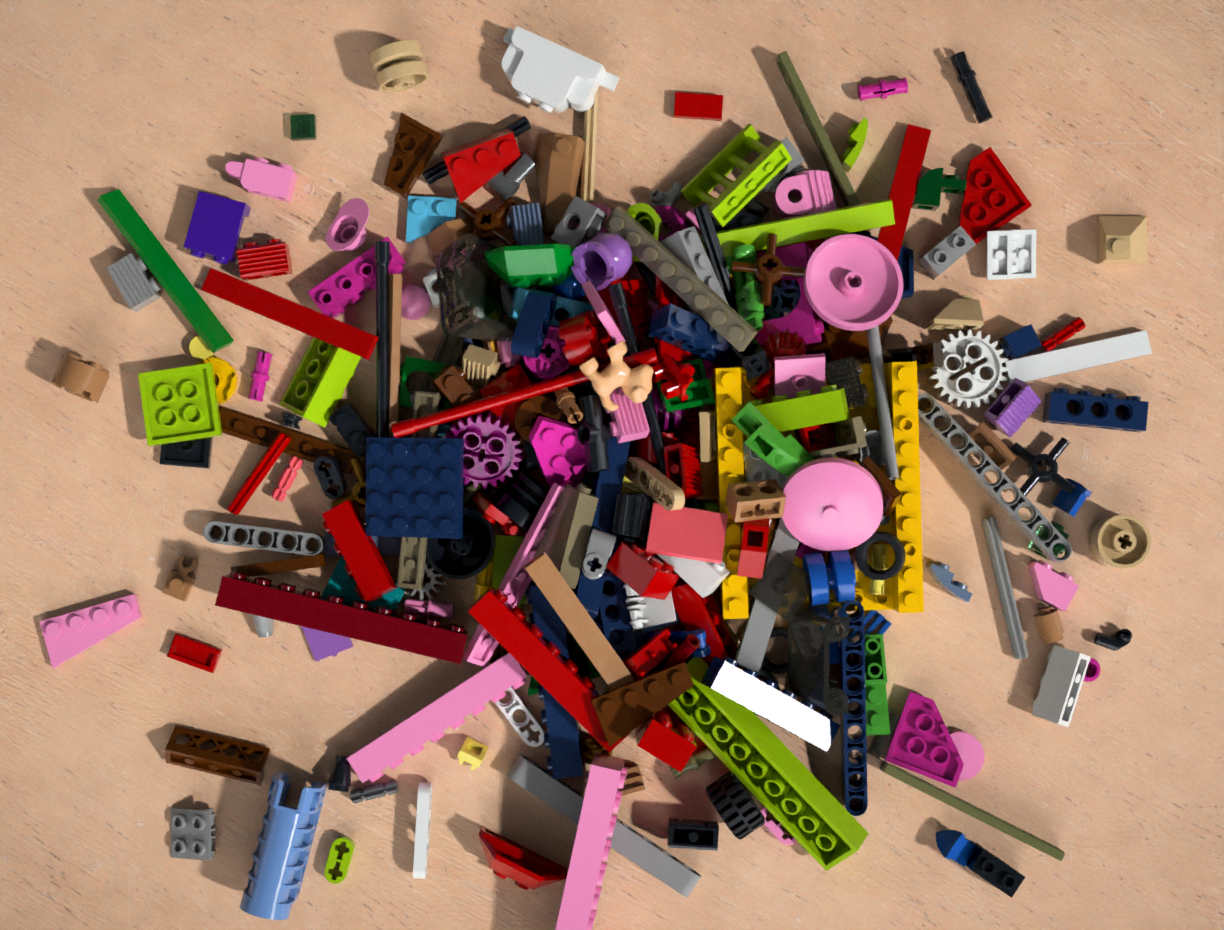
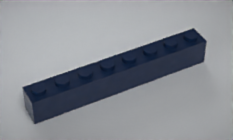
(562, 727)

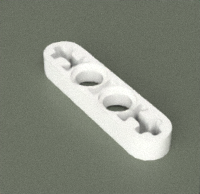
(517, 703)
(422, 830)

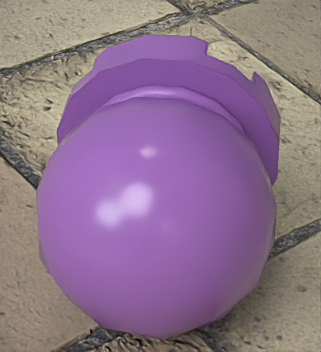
(602, 260)

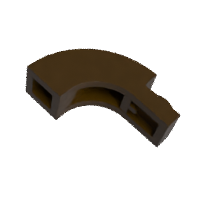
(928, 356)

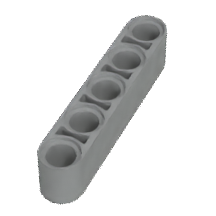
(253, 538)

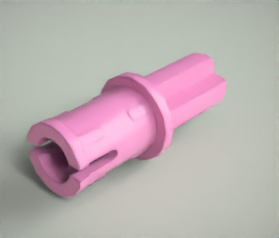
(429, 608)

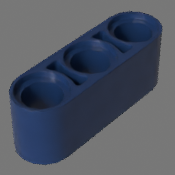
(533, 323)

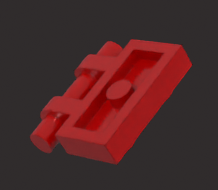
(494, 514)

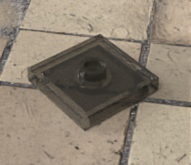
(782, 587)

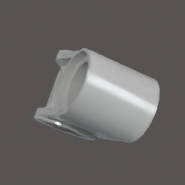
(598, 550)

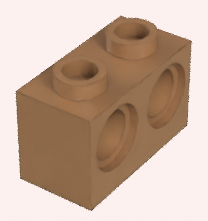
(755, 500)

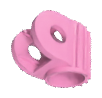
(811, 189)

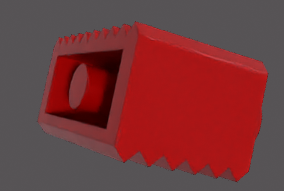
(264, 260)
(683, 468)

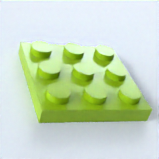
(180, 404)

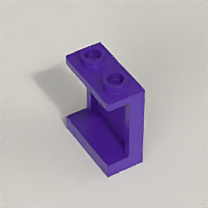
(215, 227)

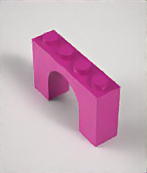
(803, 317)

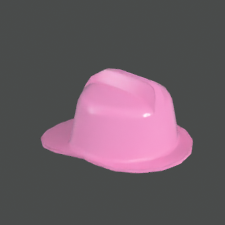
(348, 227)

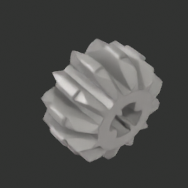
(431, 585)

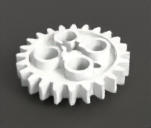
(978, 388)

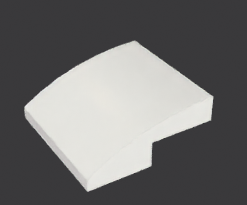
(1011, 254)

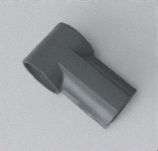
(509, 179)

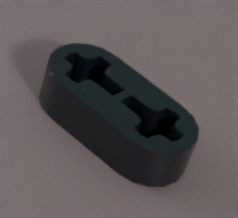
(325, 478)

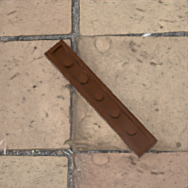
(301, 445)

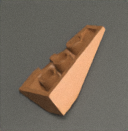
(557, 172)

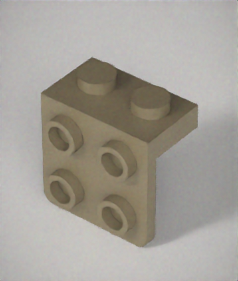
(848, 436)

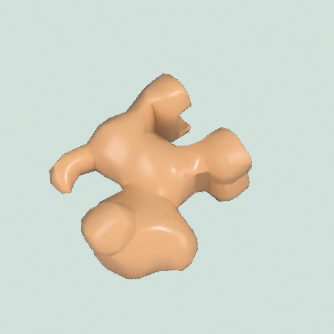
(634, 382)

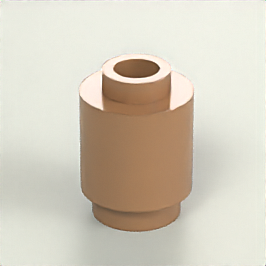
(1048, 624)

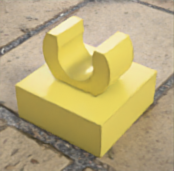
(472, 753)

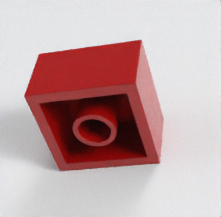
(643, 571)

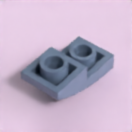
(943, 577)

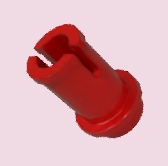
(763, 385)

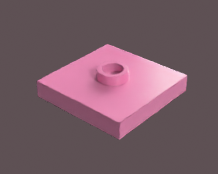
(799, 374)

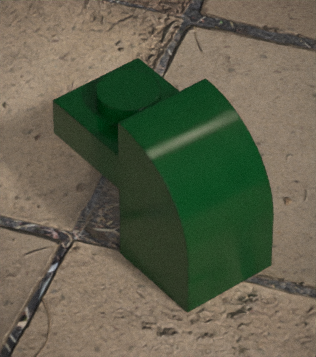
(932, 185)

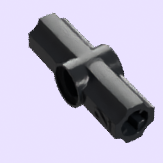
(594, 433)

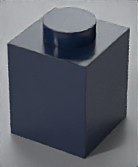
(1019, 342)

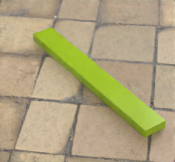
(809, 226)

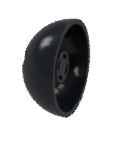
(447, 553)

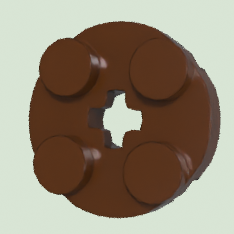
(529, 410)

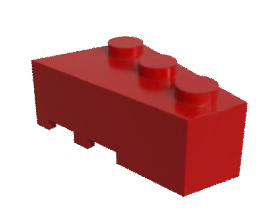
(479, 161)

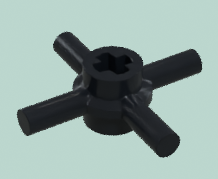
(1039, 460)

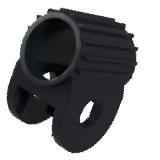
(632, 517)

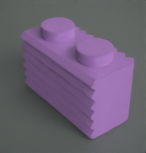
(1012, 407)

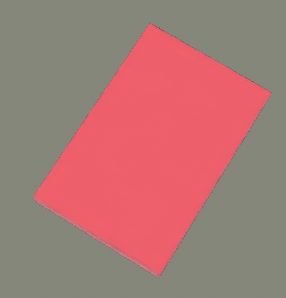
(687, 533)

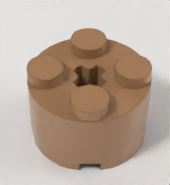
(81, 378)

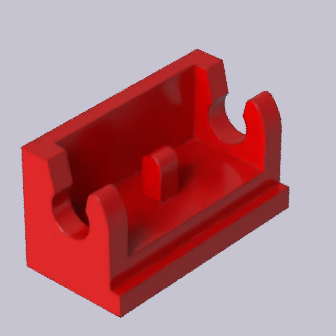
(650, 654)

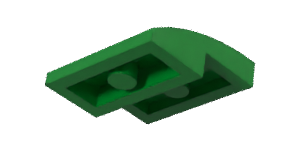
(698, 392)

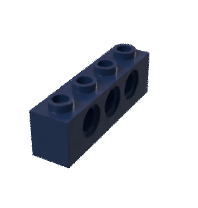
(1134, 410)

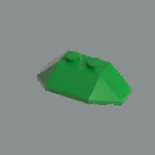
(532, 264)

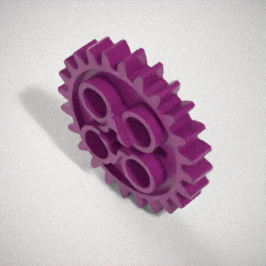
(486, 430)

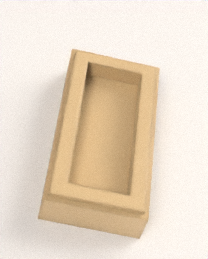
(707, 435)

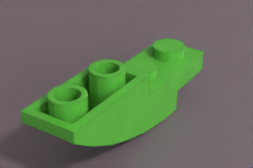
(768, 443)
(875, 684)

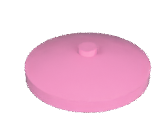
(853, 282)
(832, 504)

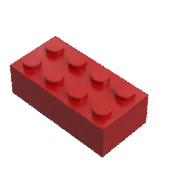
(666, 740)

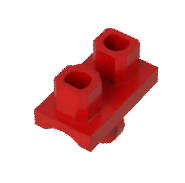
(677, 377)

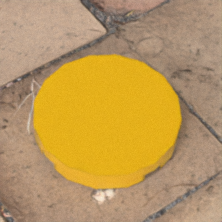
(225, 378)

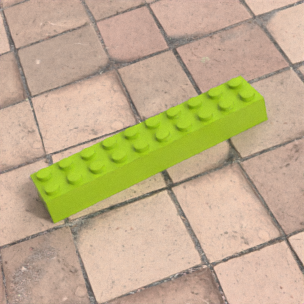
(769, 771)

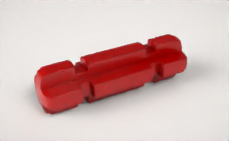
(1062, 334)

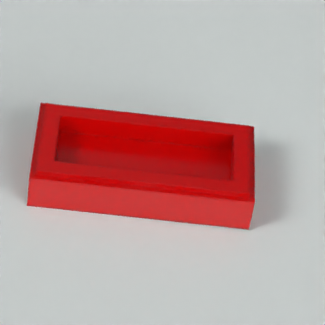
(698, 106)
(194, 653)

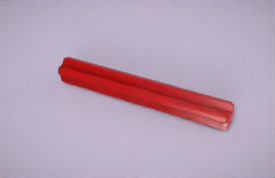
(258, 473)

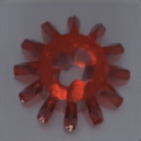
(784, 345)

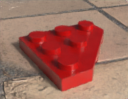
(989, 197)

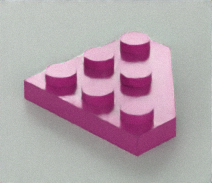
(558, 451)
(925, 743)

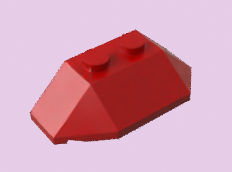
(519, 862)

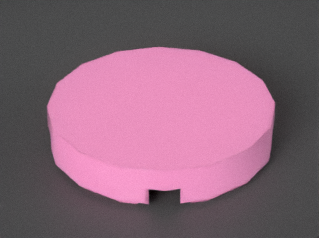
(970, 752)

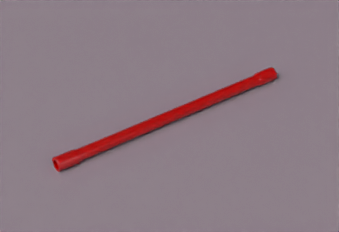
(414, 424)

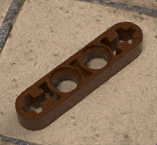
(282, 565)

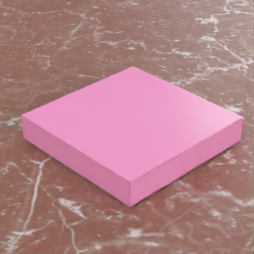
(603, 312)

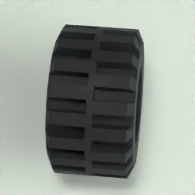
(735, 805)

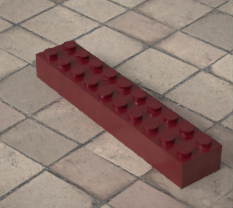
(342, 618)

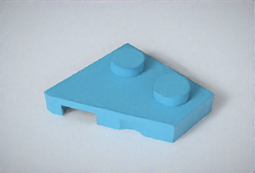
(427, 214)

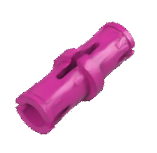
(882, 89)
(260, 376)

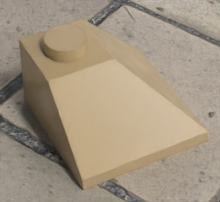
(1122, 240)
(958, 315)

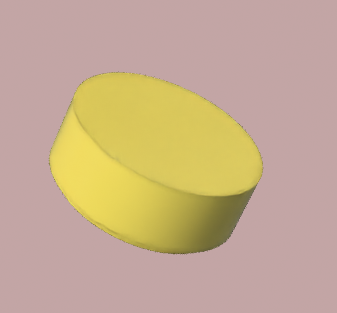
(199, 348)

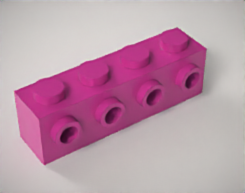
(353, 281)

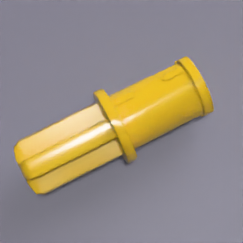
(483, 581)

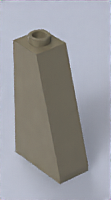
(569, 531)

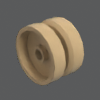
(399, 66)
(1109, 551)

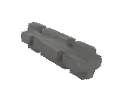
(374, 791)

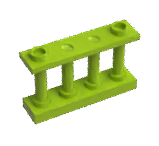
(747, 185)

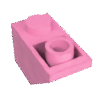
(1051, 587)

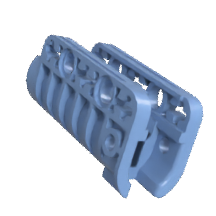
(282, 850)

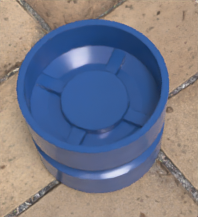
(836, 575)

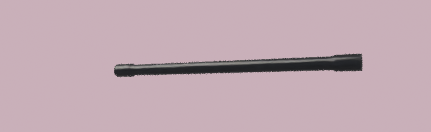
(382, 261)
(620, 305)

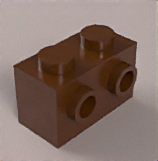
(453, 387)

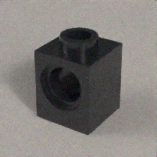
(752, 360)

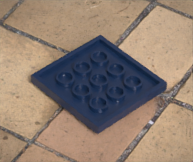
(414, 487)

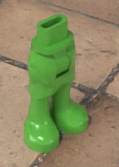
(747, 287)

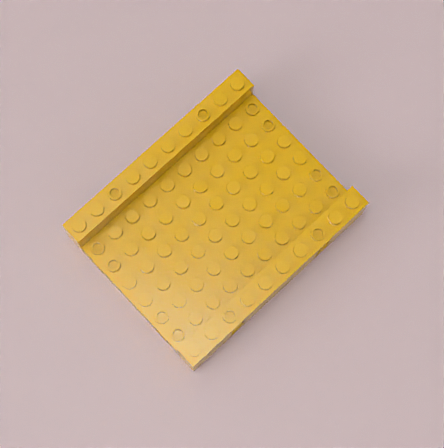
(904, 589)

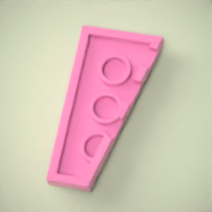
(81, 629)

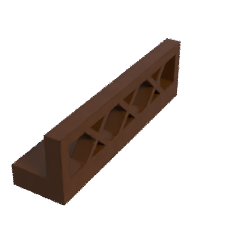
(214, 760)

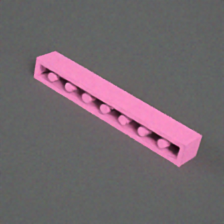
(436, 717)

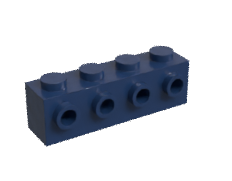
(691, 334)

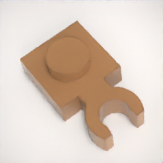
(179, 582)

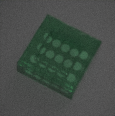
(303, 127)

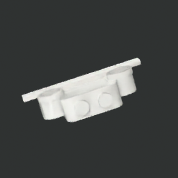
(552, 73)

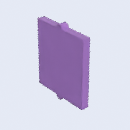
(325, 644)

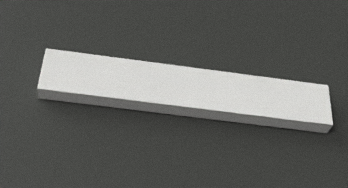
(1078, 357)

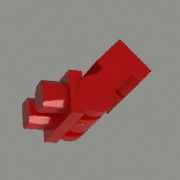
(638, 307)

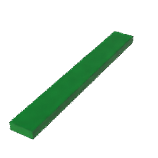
(165, 270)

